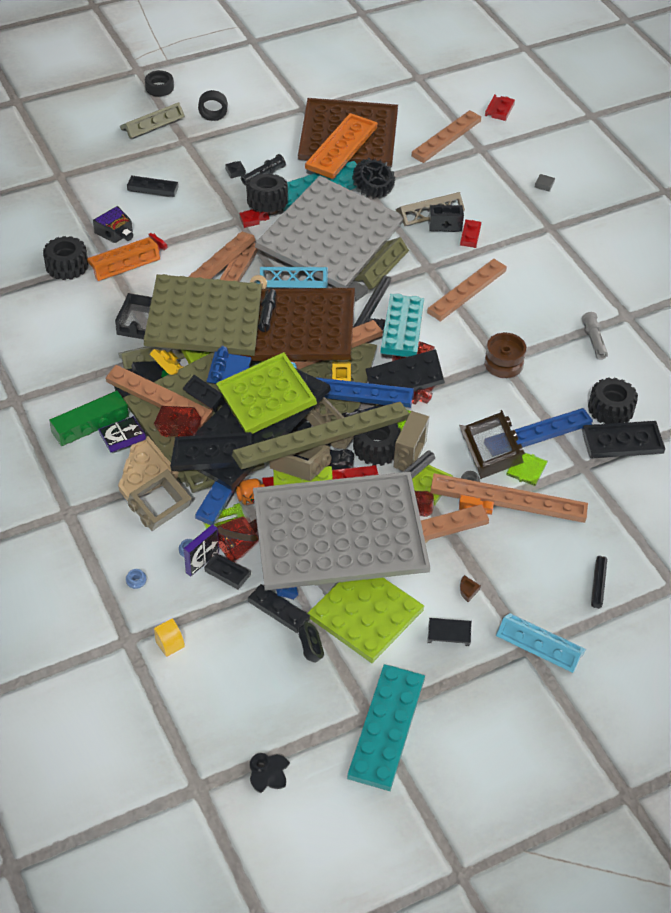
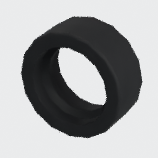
(162, 89)
(216, 96)

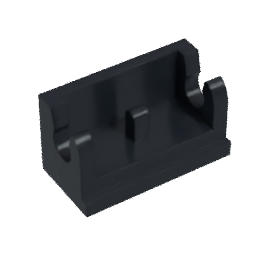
(204, 393)
(449, 631)

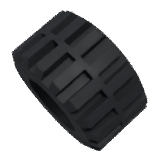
(267, 192)
(65, 257)
(612, 401)
(377, 451)

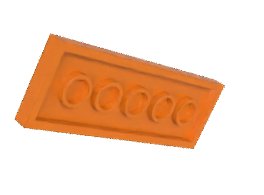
(341, 146)

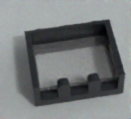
(133, 316)

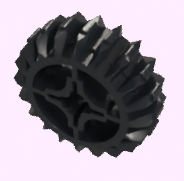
(373, 178)

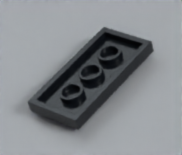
(410, 372)
(623, 439)
(207, 451)

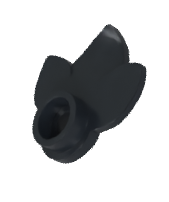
(270, 774)

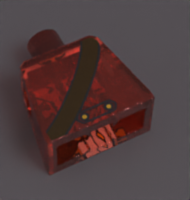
(237, 537)

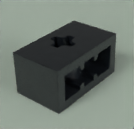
(446, 218)

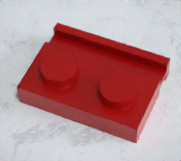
(500, 107)

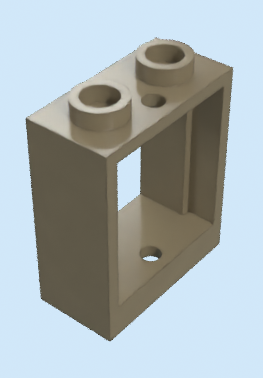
(411, 440)
(318, 457)
(175, 490)

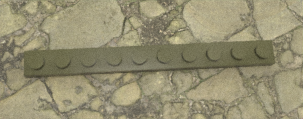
(319, 435)

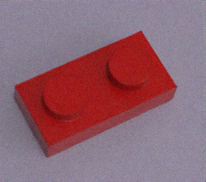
(470, 233)

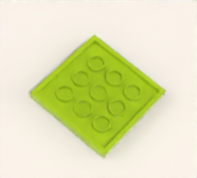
(266, 393)
(366, 614)

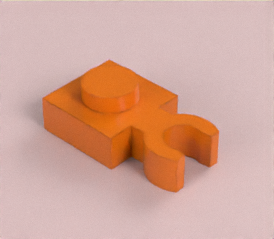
(468, 501)

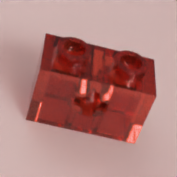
(177, 421)

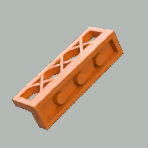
(124, 260)

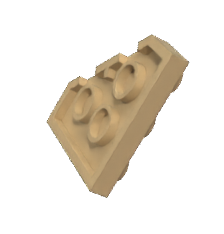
(143, 465)

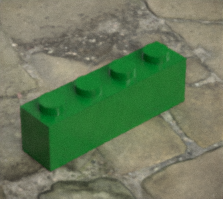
(89, 418)

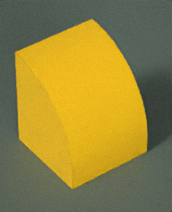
(341, 371)
(169, 637)

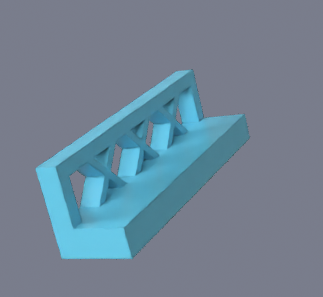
(295, 284)
(540, 642)

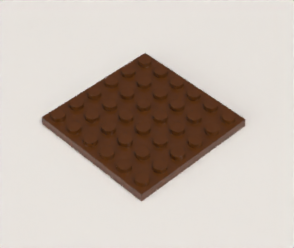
(325, 115)
(308, 325)

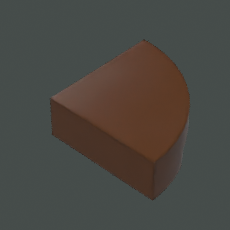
(468, 588)

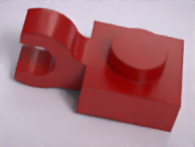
(252, 218)

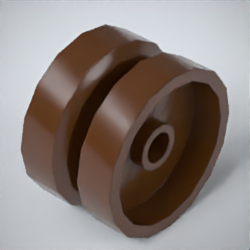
(505, 355)

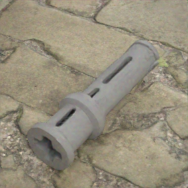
(593, 329)

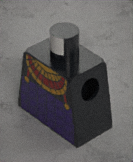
(113, 225)

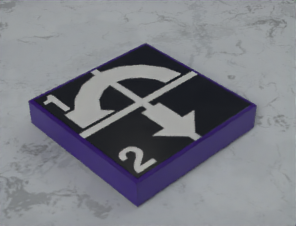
(122, 434)
(201, 550)

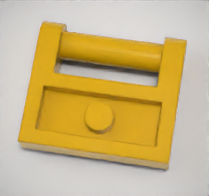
(167, 361)

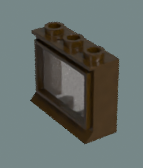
(493, 444)

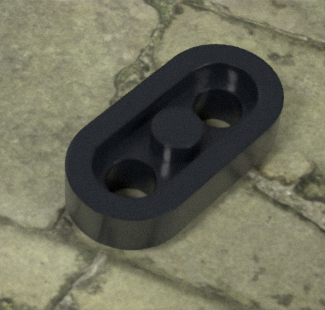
(311, 642)

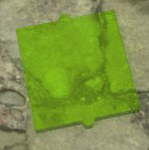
(529, 471)

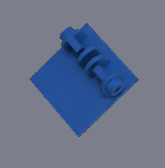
(226, 365)

